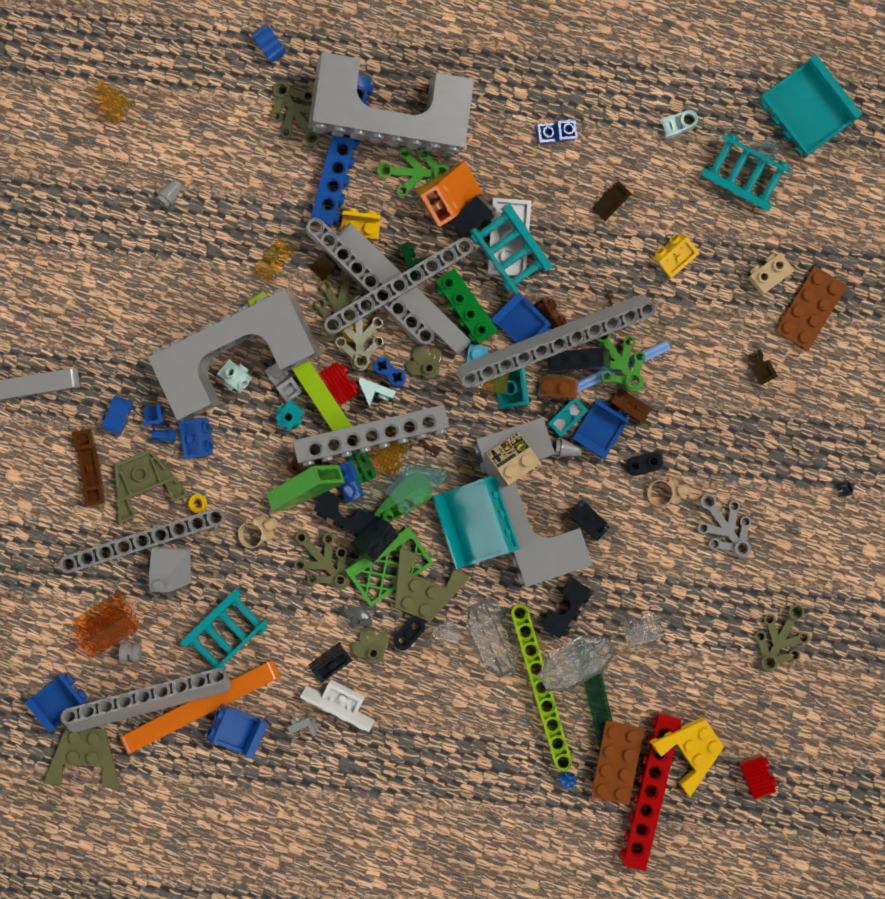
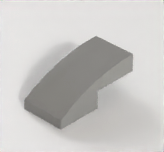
(283, 382)

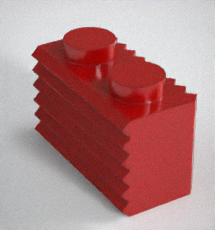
(339, 384)
(757, 776)

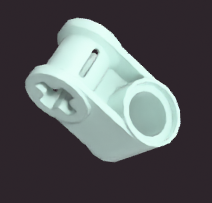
(677, 123)

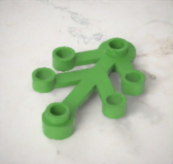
(416, 172)
(621, 363)

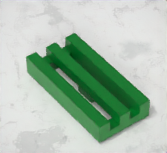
(367, 477)

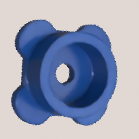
(567, 779)

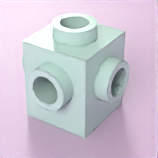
(234, 376)

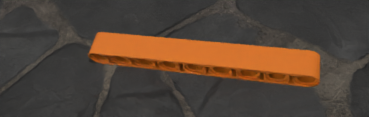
(198, 708)

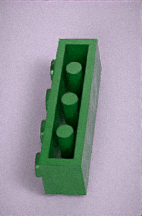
(466, 306)

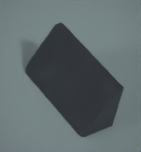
(330, 662)

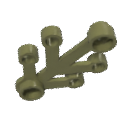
(293, 110)
(339, 303)
(359, 338)
(324, 562)
(780, 641)

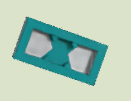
(567, 417)

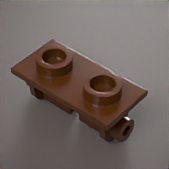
(548, 308)

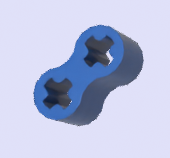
(268, 43)
(389, 372)
(117, 415)

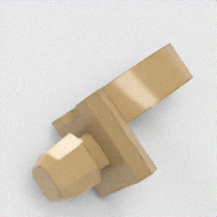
(677, 491)
(266, 527)

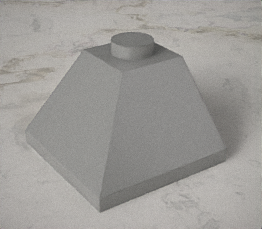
(169, 568)

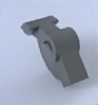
(357, 616)

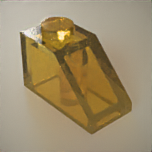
(112, 102)

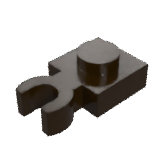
(764, 370)

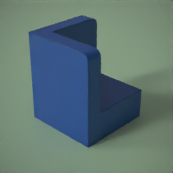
(154, 415)

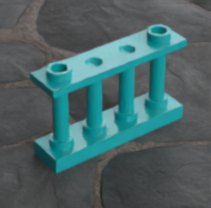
(730, 181)
(519, 231)
(207, 627)

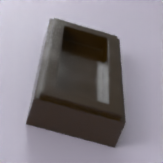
(611, 201)

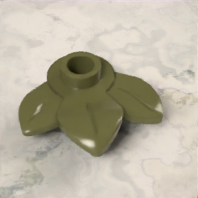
(424, 359)
(370, 642)

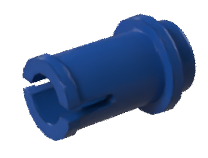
(164, 435)

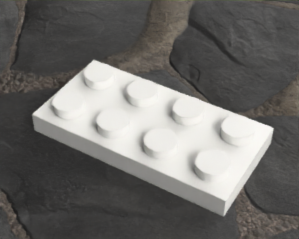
(523, 210)

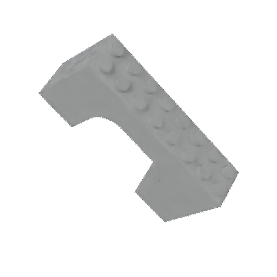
(340, 110)
(185, 364)
(538, 556)

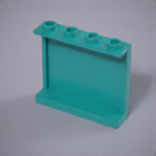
(809, 107)
(475, 522)

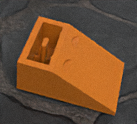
(449, 193)

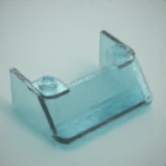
(415, 485)

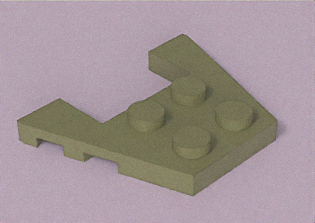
(140, 475)
(420, 595)
(84, 749)

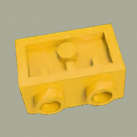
(366, 223)
(675, 254)

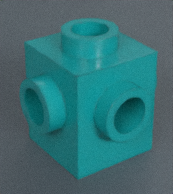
(296, 412)

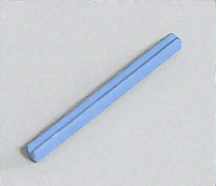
(649, 353)

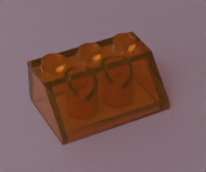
(106, 624)

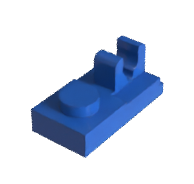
(351, 488)

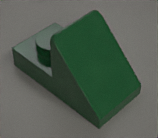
(409, 254)

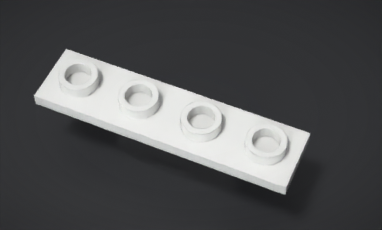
(341, 703)

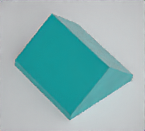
(516, 391)

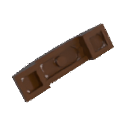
(89, 467)

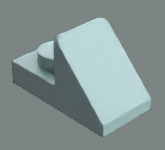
(370, 388)

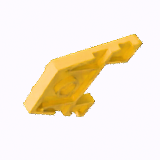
(698, 746)

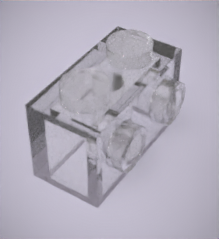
(446, 634)

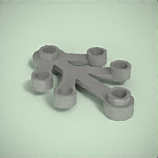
(727, 528)

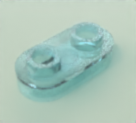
(774, 150)

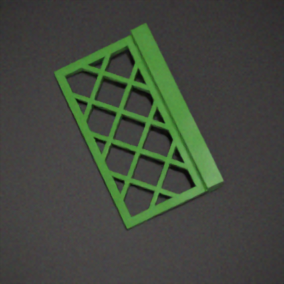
(360, 564)

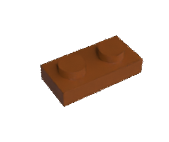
(558, 387)

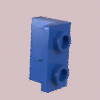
(196, 438)

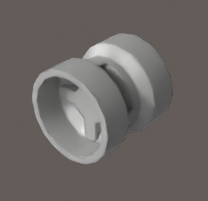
(130, 652)

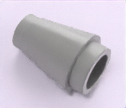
(169, 193)
(566, 448)

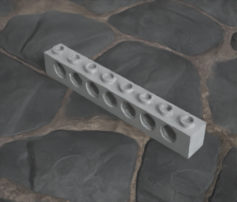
(303, 445)

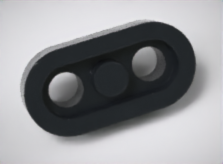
(644, 464)
(409, 633)

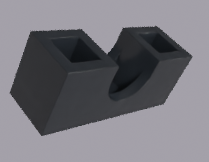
(579, 359)
(329, 507)
(558, 623)

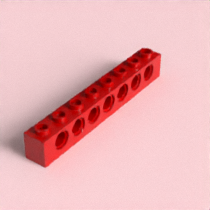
(640, 858)

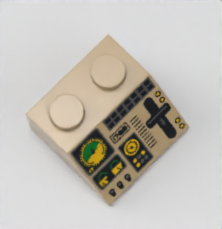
(513, 458)

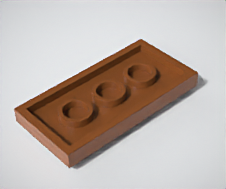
(811, 308)
(617, 762)

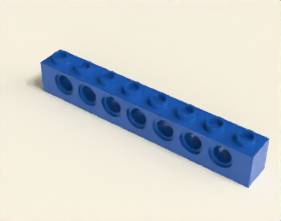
(333, 158)

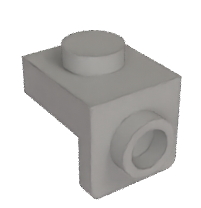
(298, 724)

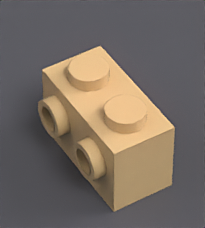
(771, 273)

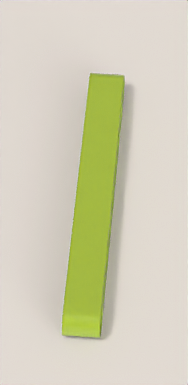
(317, 390)
(540, 697)

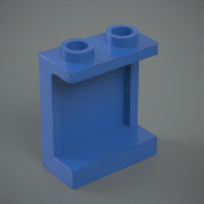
(521, 319)
(600, 428)
(54, 699)
(236, 730)

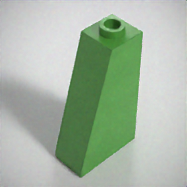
(305, 486)

